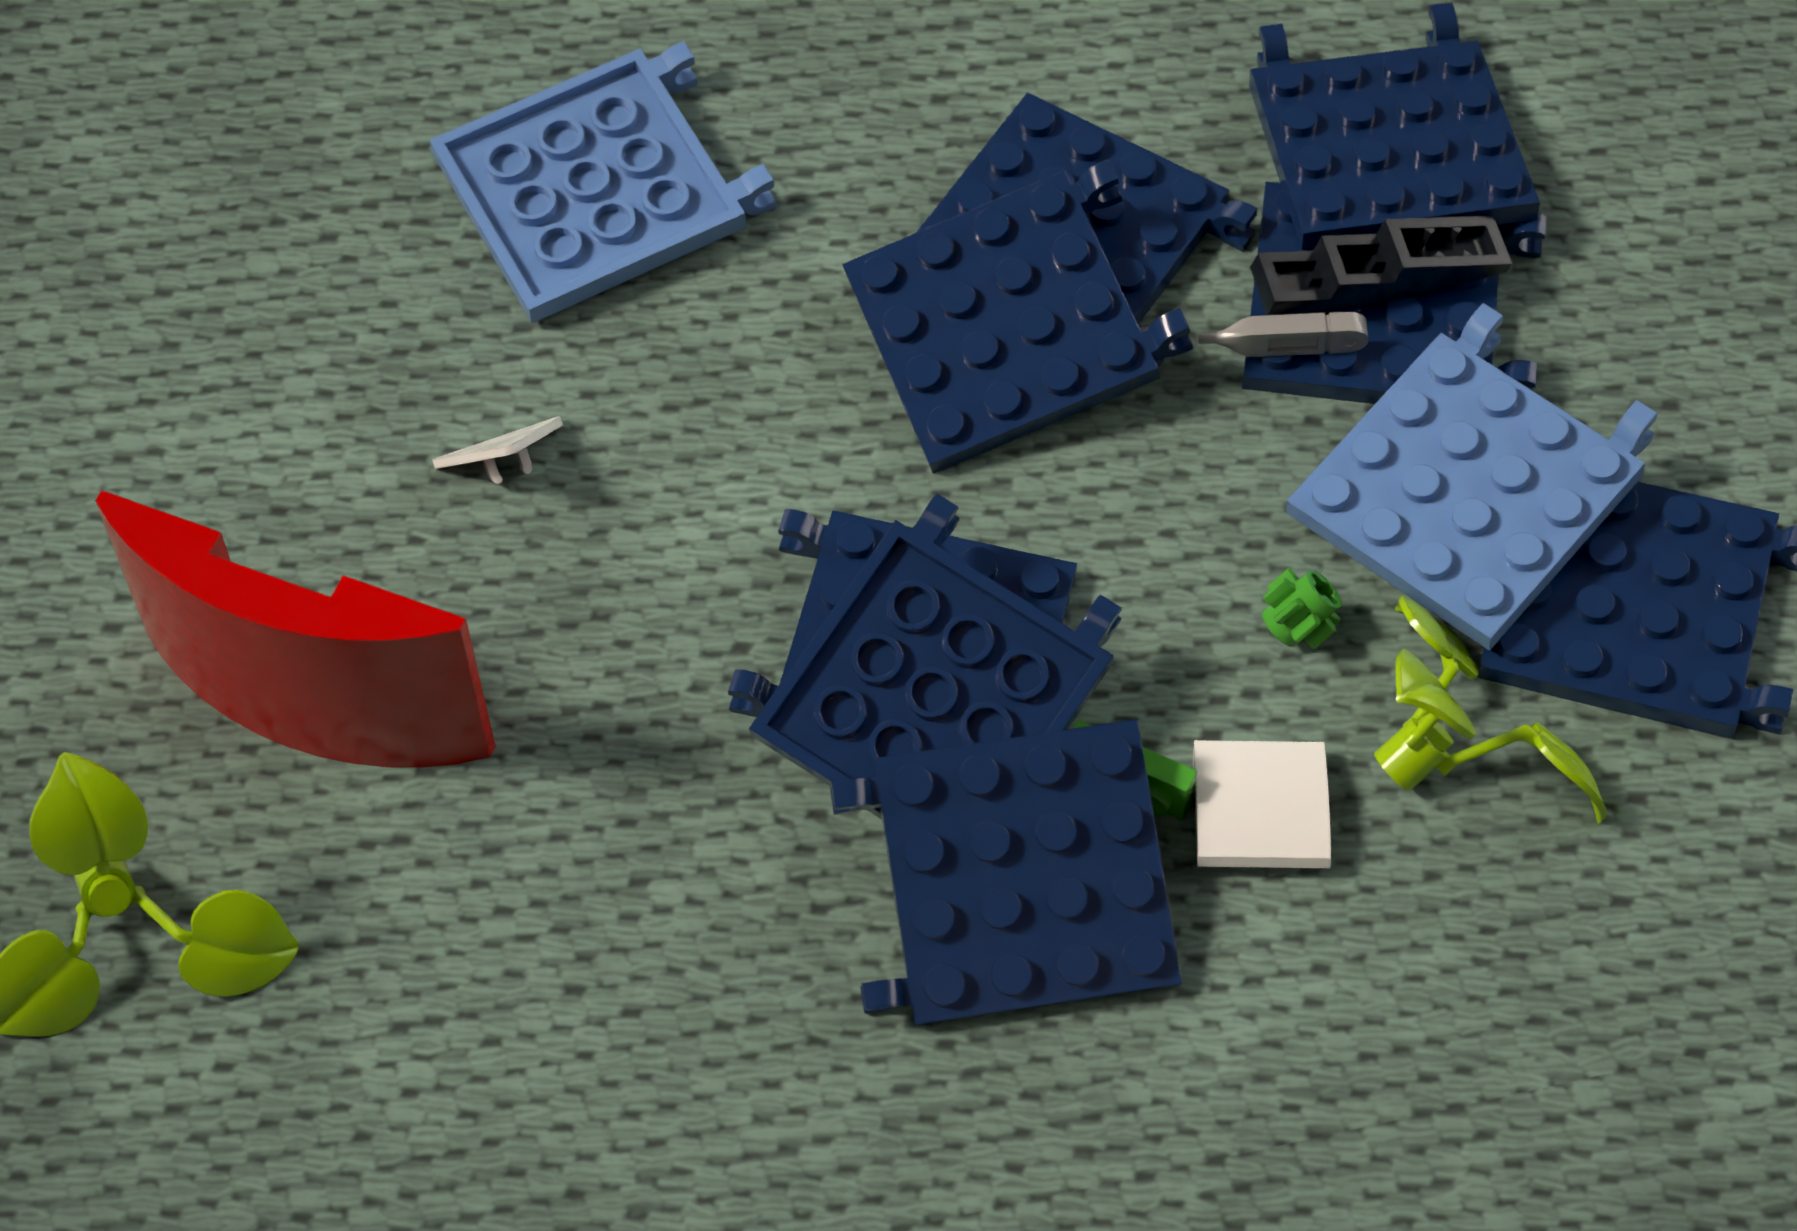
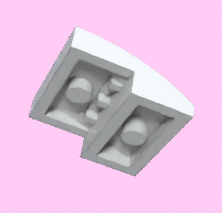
(1261, 804)

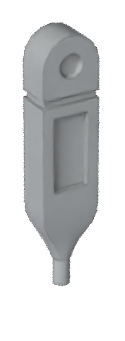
(1293, 334)

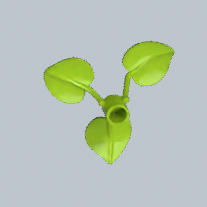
(1423, 741)
(88, 829)

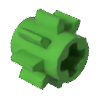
(1301, 608)

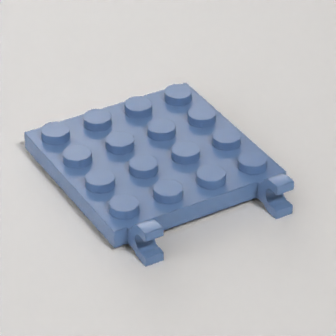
(595, 181)
(1470, 484)

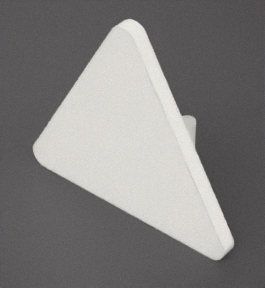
(501, 446)

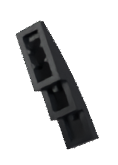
(1369, 269)

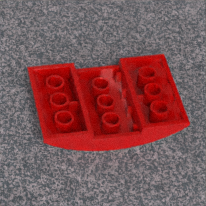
(322, 674)

